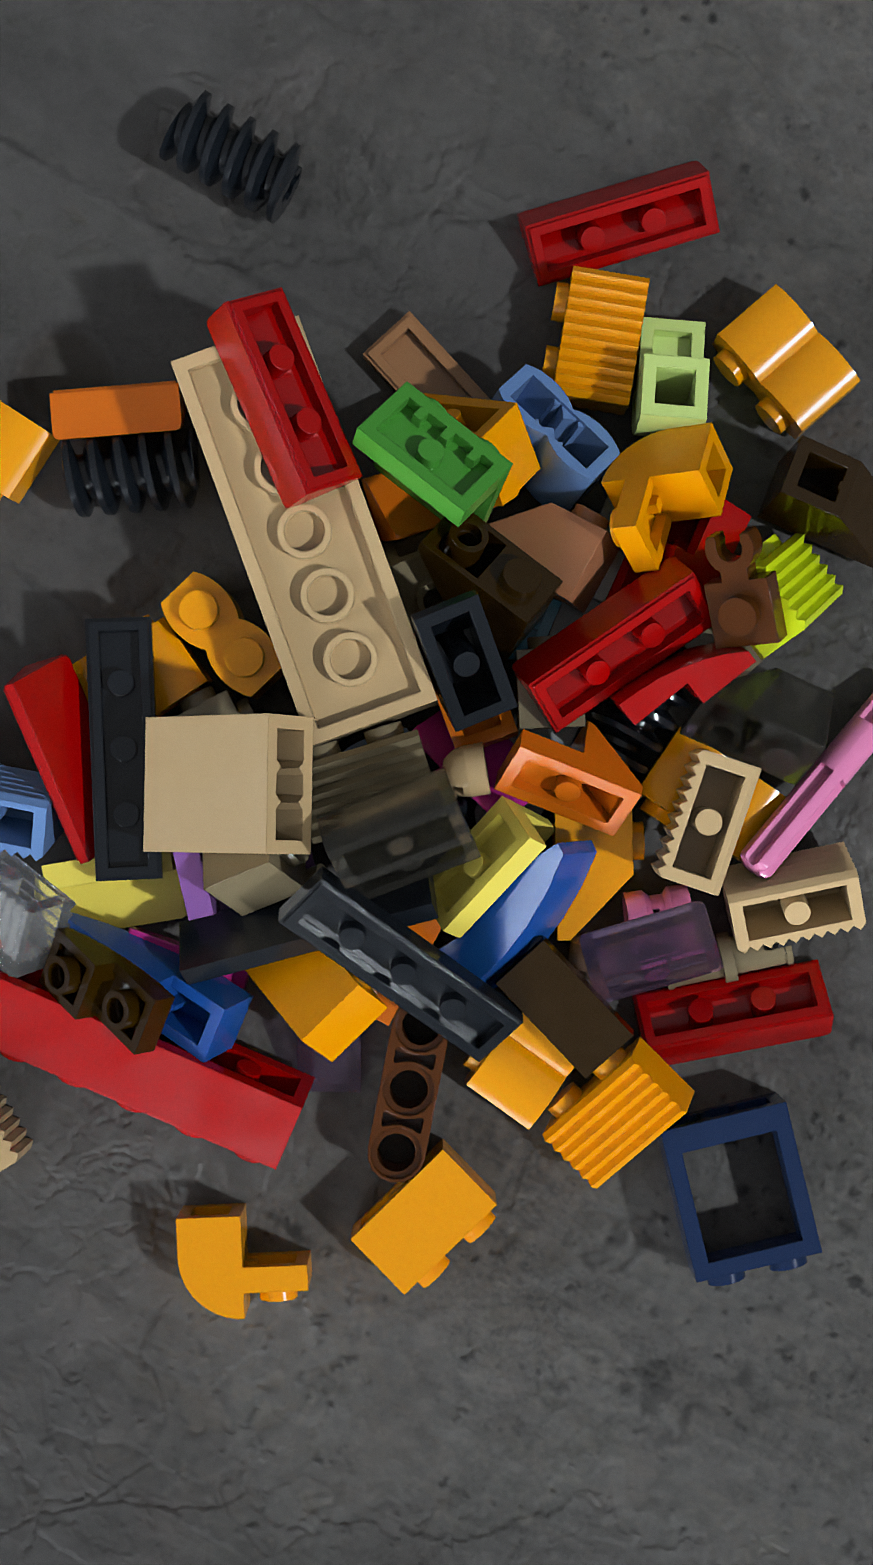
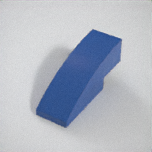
(524, 911)
(203, 1014)

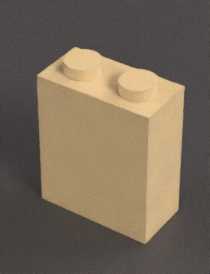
(228, 784)

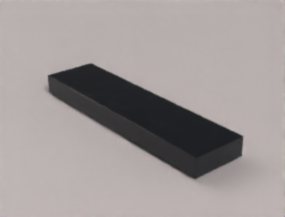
(119, 701)
(236, 942)
(400, 964)

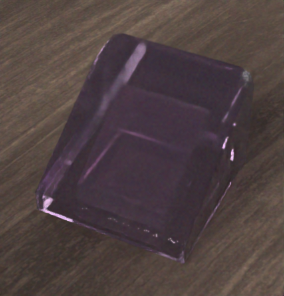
(337, 1076)

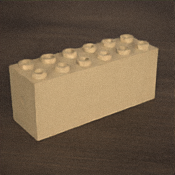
(312, 573)

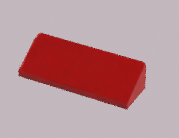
(619, 222)
(282, 396)
(614, 643)
(57, 732)
(735, 1016)

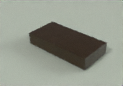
(565, 1007)

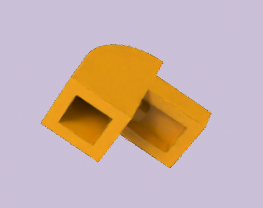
(662, 481)
(220, 1269)

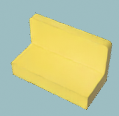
(508, 843)
(120, 901)

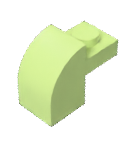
(670, 376)

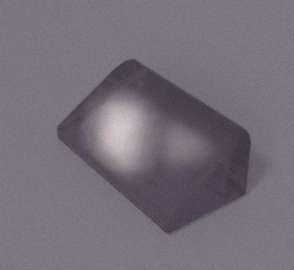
(651, 951)

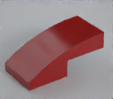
(698, 668)

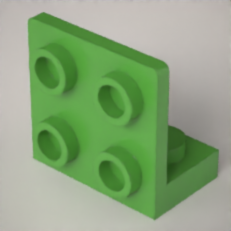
(433, 456)

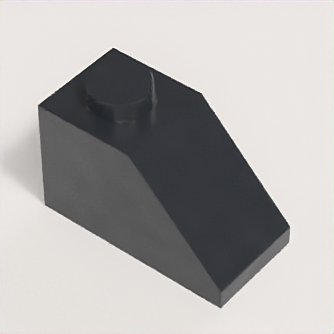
(463, 660)

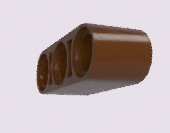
(403, 1116)

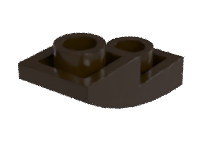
(104, 984)

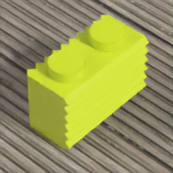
(802, 584)

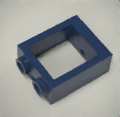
(723, 1125)

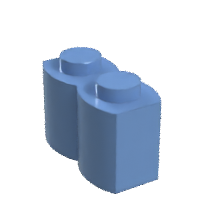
(567, 443)

